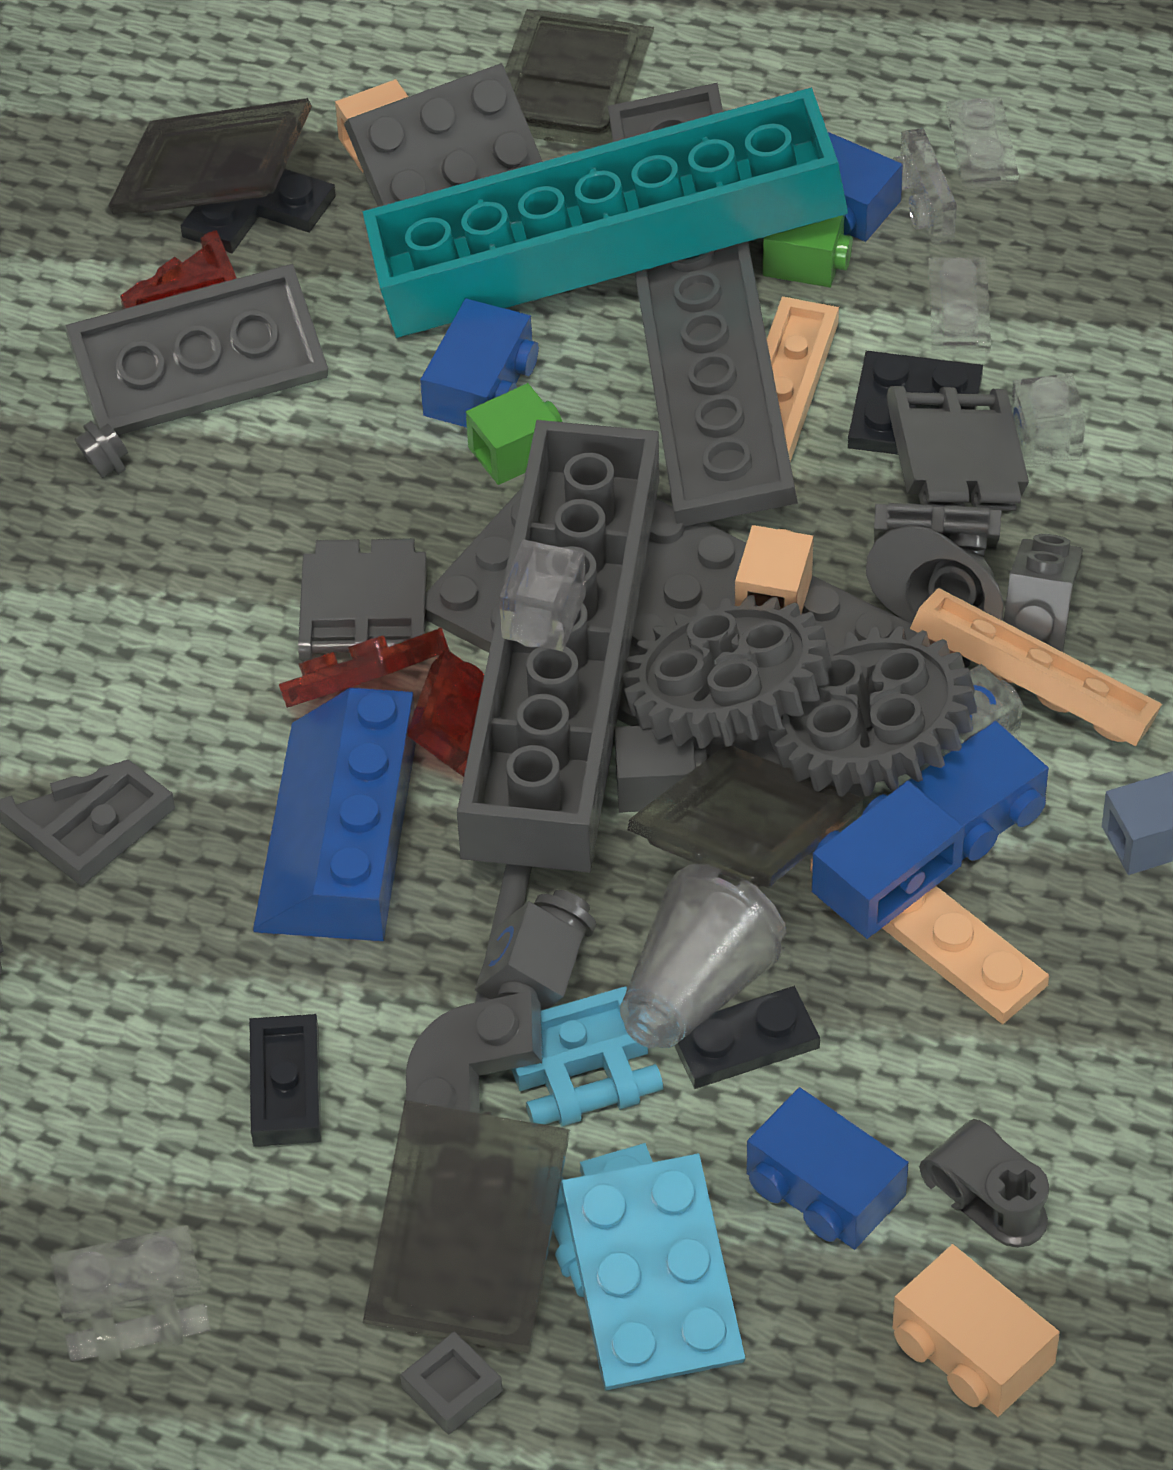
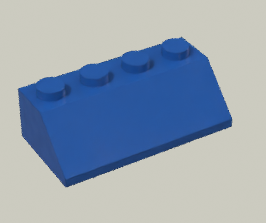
(339, 818)

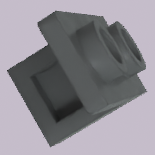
(1043, 588)

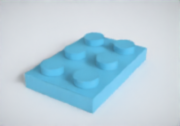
(652, 1272)

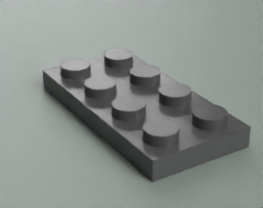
(197, 351)

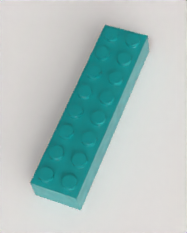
(606, 211)

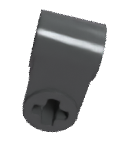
(990, 1184)

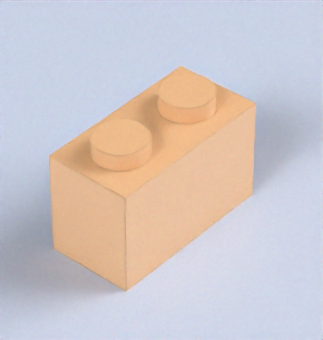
(973, 1331)

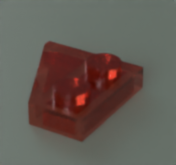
(368, 661)
(448, 710)

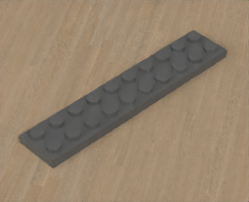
(709, 358)

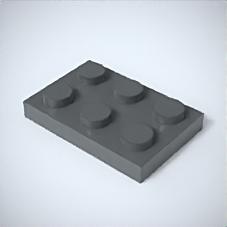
(443, 137)

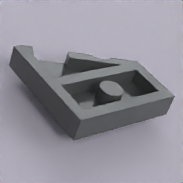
(89, 817)

